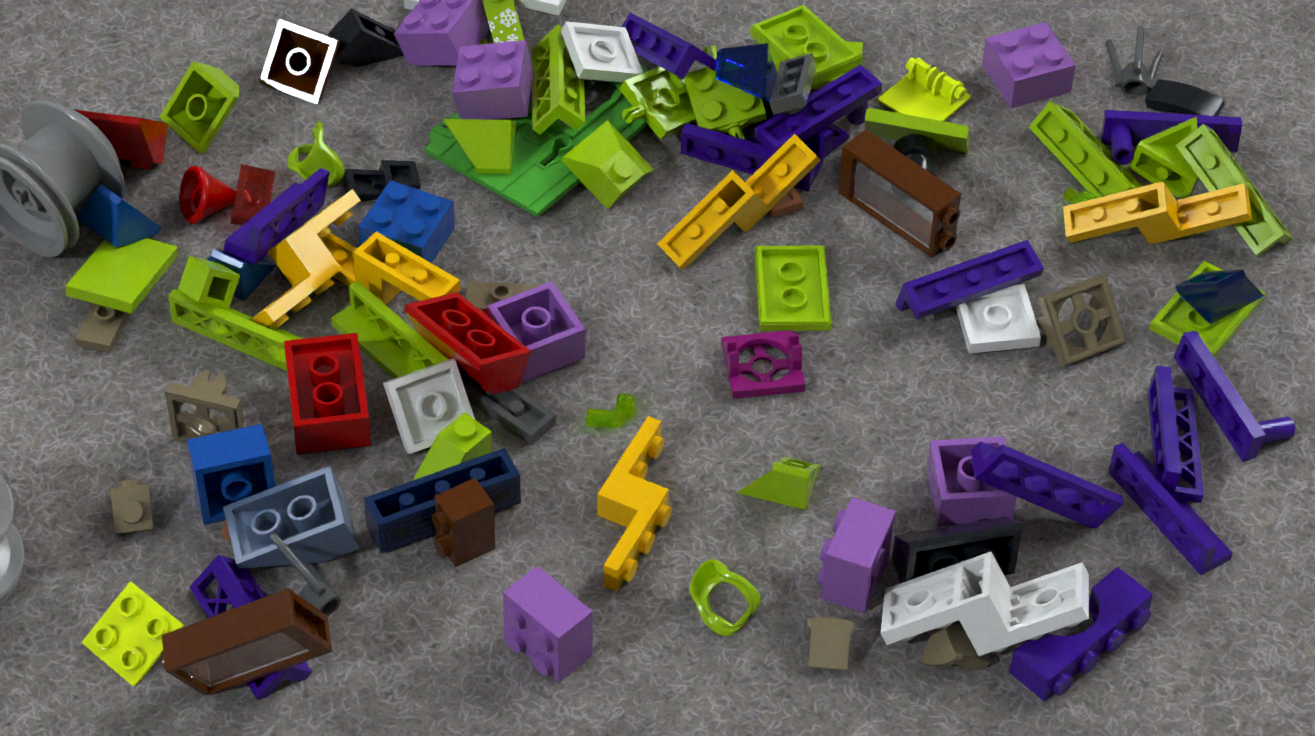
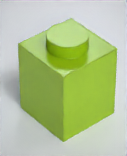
(208, 282)

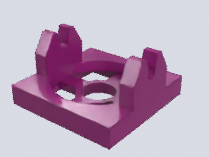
(785, 342)

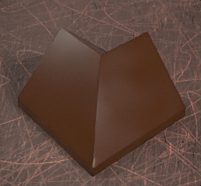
(299, 61)

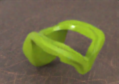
(319, 157)
(706, 580)

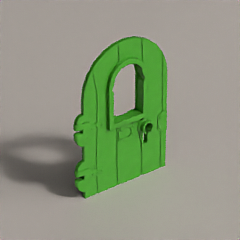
(530, 182)

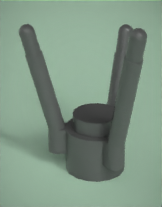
(1134, 77)
(317, 590)

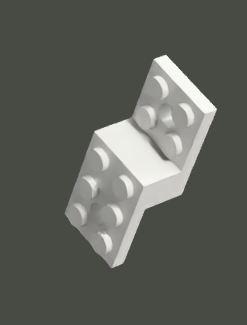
(986, 604)

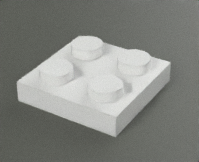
(601, 52)
(999, 321)
(427, 403)

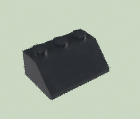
(934, 549)

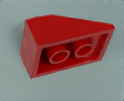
(132, 137)
(327, 393)

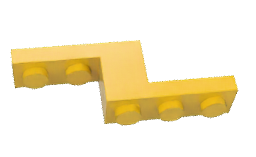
(738, 202)
(1157, 213)
(306, 262)
(389, 269)
(633, 504)

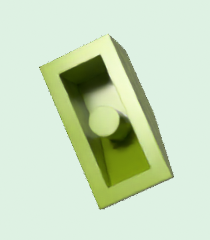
(456, 444)

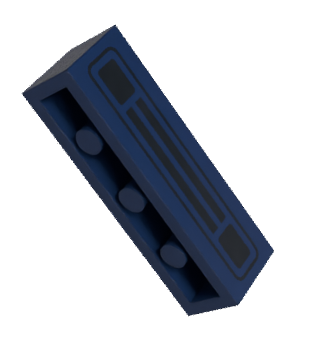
(406, 511)

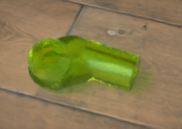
(616, 415)

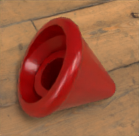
(202, 195)

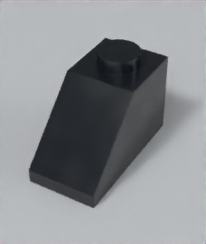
(364, 40)

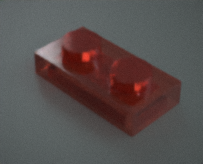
(252, 193)

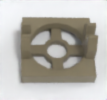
(1104, 315)
(205, 396)

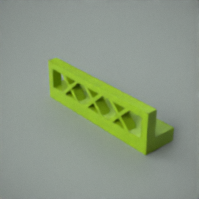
(555, 85)
(1081, 151)
(1220, 170)
(230, 328)
(384, 335)

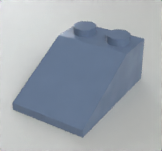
(304, 513)

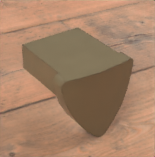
(829, 642)
(952, 647)

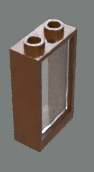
(899, 193)
(246, 643)

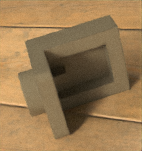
(131, 507)

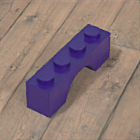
(1053, 660)

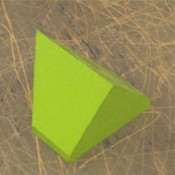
(486, 143)
(1160, 160)
(787, 483)

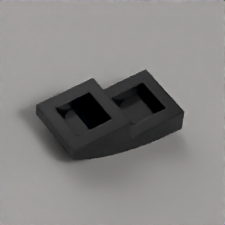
(1183, 98)
(371, 183)

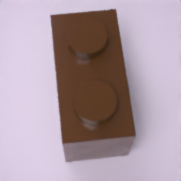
(464, 523)

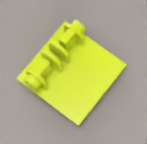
(925, 92)
(131, 633)

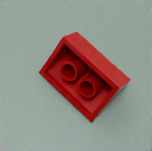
(472, 340)

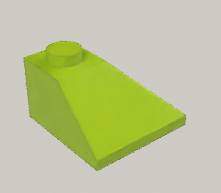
(201, 105)
(607, 164)

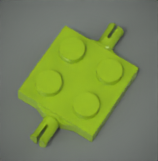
(659, 100)
(720, 105)

